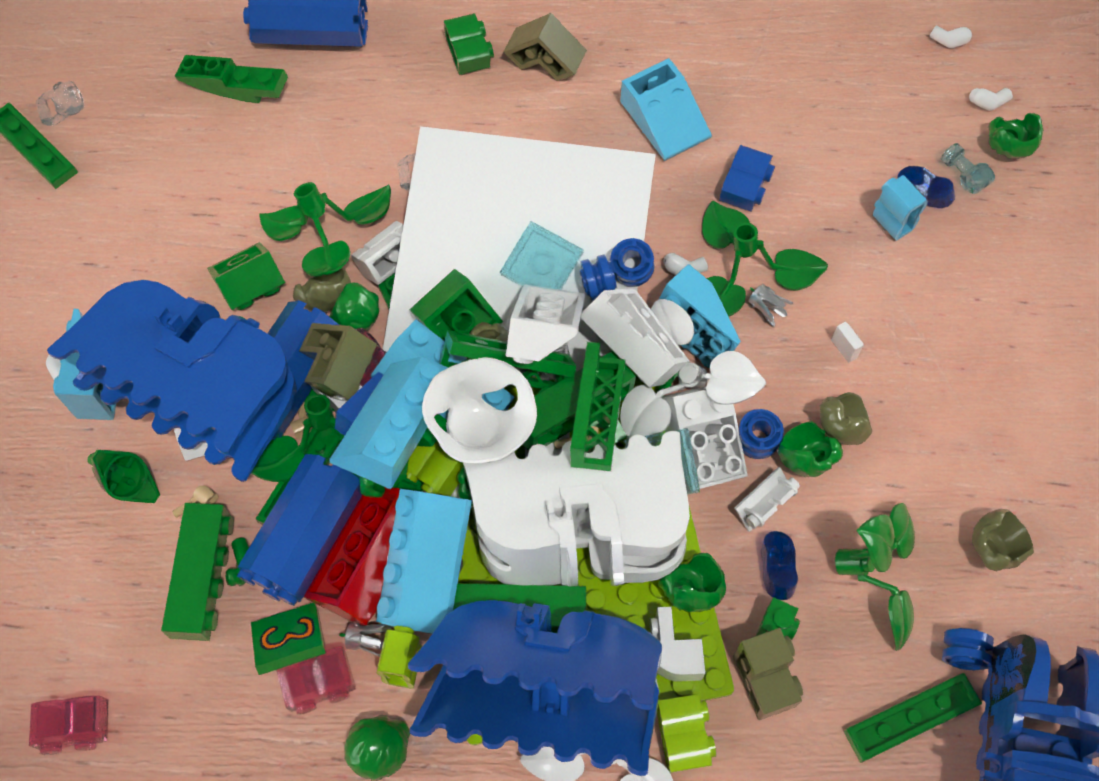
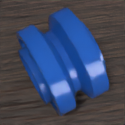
(632, 248)
(597, 276)
(763, 421)
(967, 649)

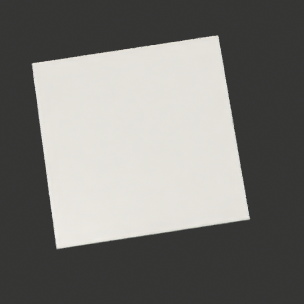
(480, 193)

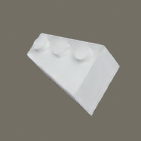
(635, 335)

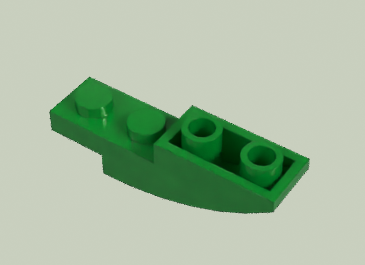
(227, 80)

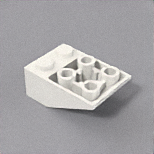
(712, 435)

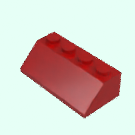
(354, 568)

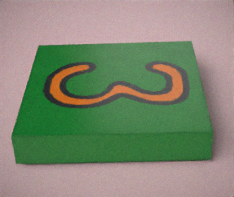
(287, 638)

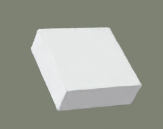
(847, 342)

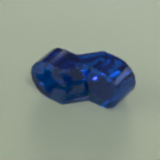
(937, 190)
(782, 579)

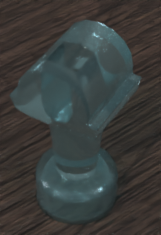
(973, 177)

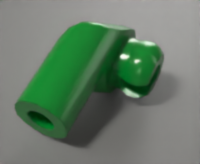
(239, 548)

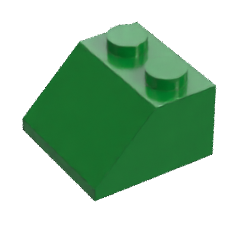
(246, 276)
(454, 306)

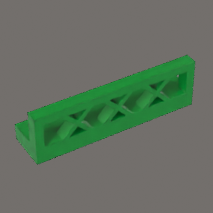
(480, 347)
(586, 404)

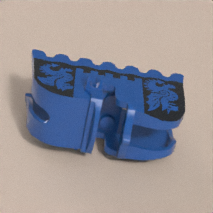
(1020, 688)

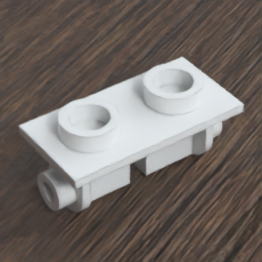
(765, 498)

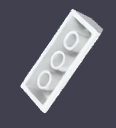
(542, 322)

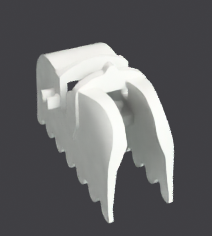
(542, 509)

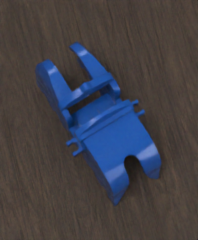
(187, 367)
(561, 690)

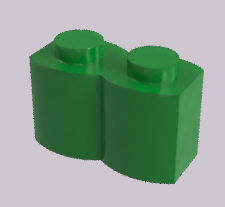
(467, 43)

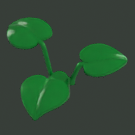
(311, 204)
(725, 226)
(283, 454)
(881, 537)

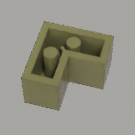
(548, 44)
(338, 357)
(766, 674)

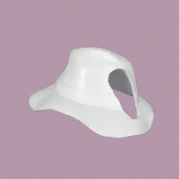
(474, 427)

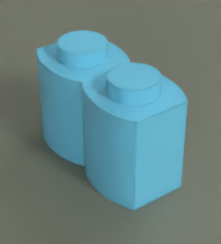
(899, 207)

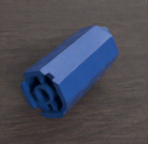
(307, 22)
(290, 333)
(300, 530)

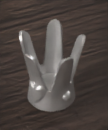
(766, 297)
(356, 637)

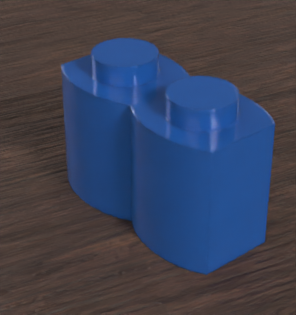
(746, 177)

